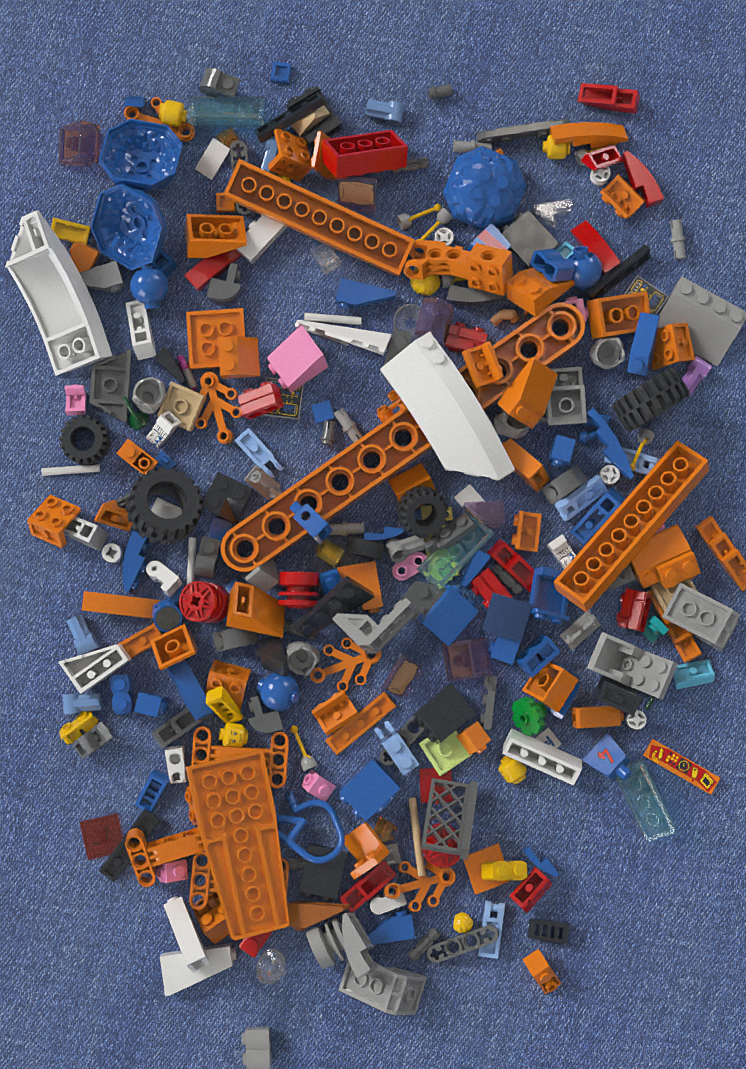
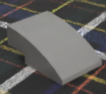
(567, 398)
(357, 946)

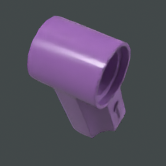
(695, 373)

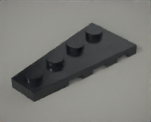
(341, 599)

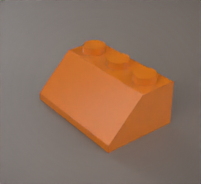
(658, 550)

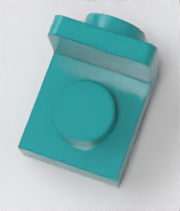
(654, 629)

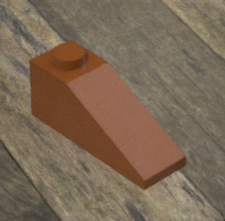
(307, 913)

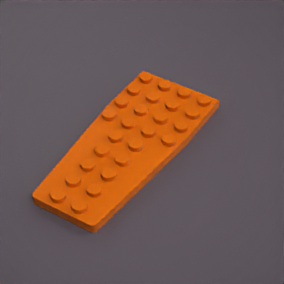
(241, 841)

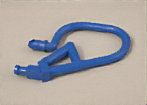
(300, 824)

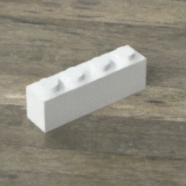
(260, 237)
(542, 756)

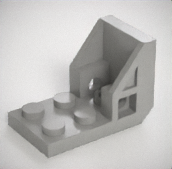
(702, 616)
(368, 634)
(632, 666)
(386, 989)

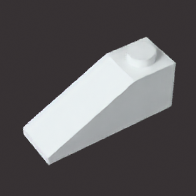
(140, 330)

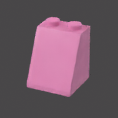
(296, 360)

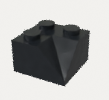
(227, 498)

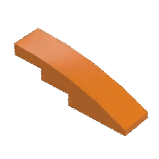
(592, 133)
(723, 550)
(118, 604)
(680, 637)

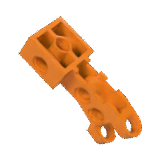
(483, 266)

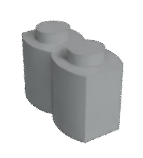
(257, 1048)

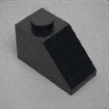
(272, 655)

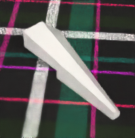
(369, 340)

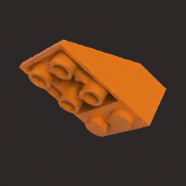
(254, 610)

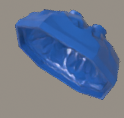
(141, 154)
(484, 188)
(128, 226)

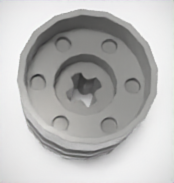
(327, 944)

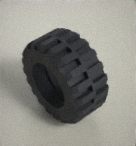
(650, 399)
(171, 484)

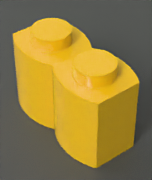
(504, 870)

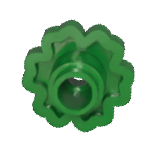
(529, 715)

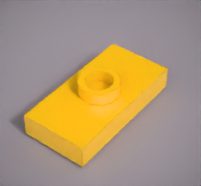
(70, 231)

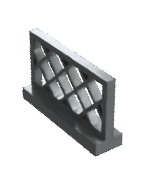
(465, 823)

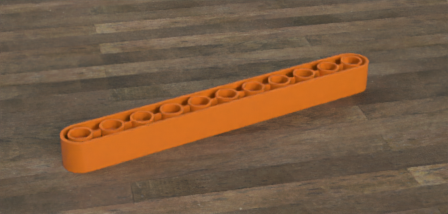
(382, 442)

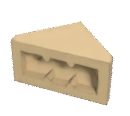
(309, 121)

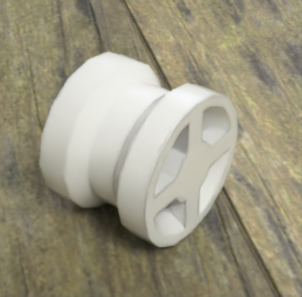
(604, 173)
(444, 234)
(612, 474)
(115, 554)
(637, 721)

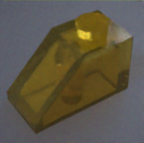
(329, 553)

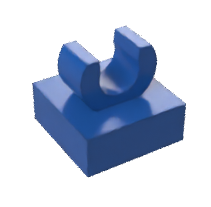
(164, 461)

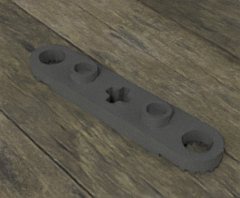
(506, 134)

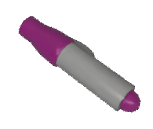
(187, 372)

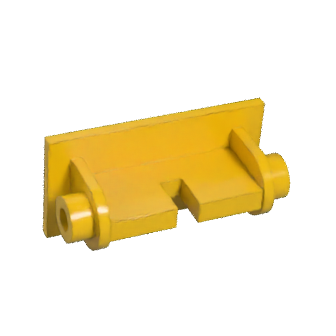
(70, 731)

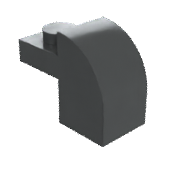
(216, 83)
(227, 290)
(564, 484)
(207, 557)
(233, 638)
(263, 722)
(92, 740)

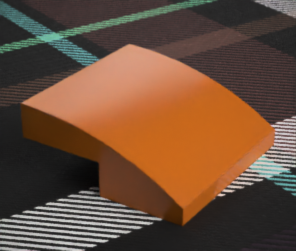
(473, 867)

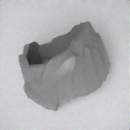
(607, 351)
(149, 394)
(509, 426)
(301, 656)

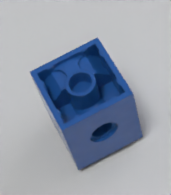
(369, 790)

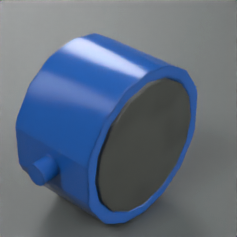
(166, 615)

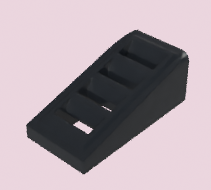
(165, 359)
(565, 930)

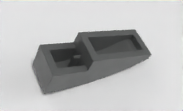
(472, 296)
(175, 728)

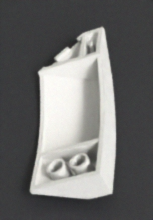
(56, 297)
(447, 410)

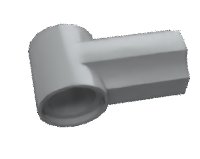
(399, 549)

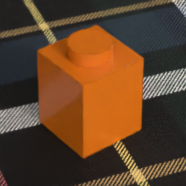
(474, 738)

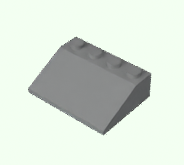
(710, 319)

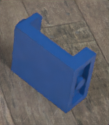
(545, 600)
(449, 615)

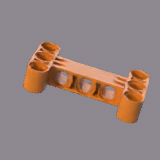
(219, 751)
(160, 851)
(209, 884)

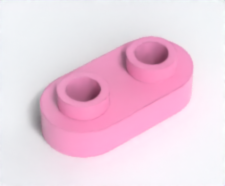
(409, 566)

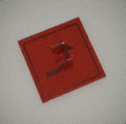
(101, 835)

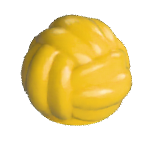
(462, 923)

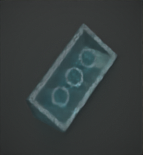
(226, 111)
(446, 563)
(646, 802)

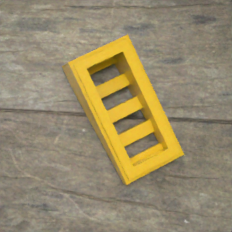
(221, 696)

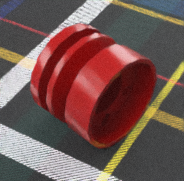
(298, 589)
(204, 602)
(441, 859)

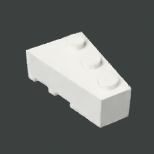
(92, 668)

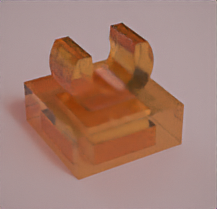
(227, 137)
(384, 828)

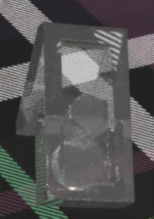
(547, 210)
(325, 258)

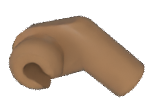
(504, 314)

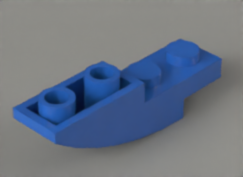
(134, 563)

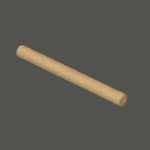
(416, 837)

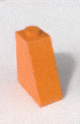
(526, 465)
(367, 576)
(596, 716)

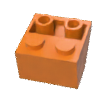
(212, 918)

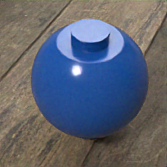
(587, 268)
(149, 286)
(278, 691)

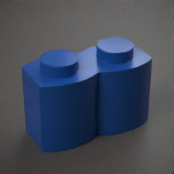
(552, 265)
(123, 699)

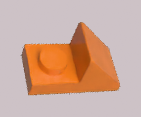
(113, 515)

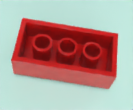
(364, 153)

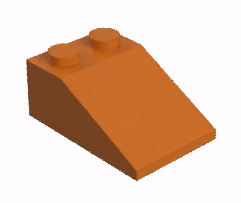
(213, 234)
(533, 291)
(616, 314)
(529, 393)

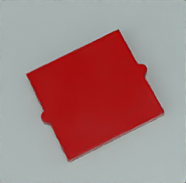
(425, 782)

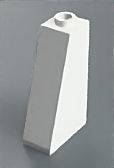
(186, 934)
(178, 976)

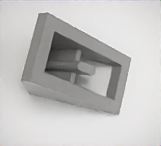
(264, 576)

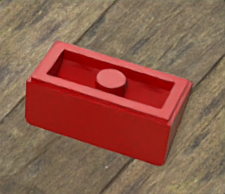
(602, 158)

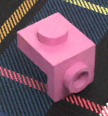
(579, 304)
(75, 400)
(318, 785)
(172, 871)

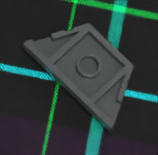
(110, 384)
(423, 597)

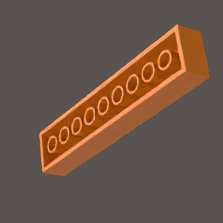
(318, 218)
(631, 526)

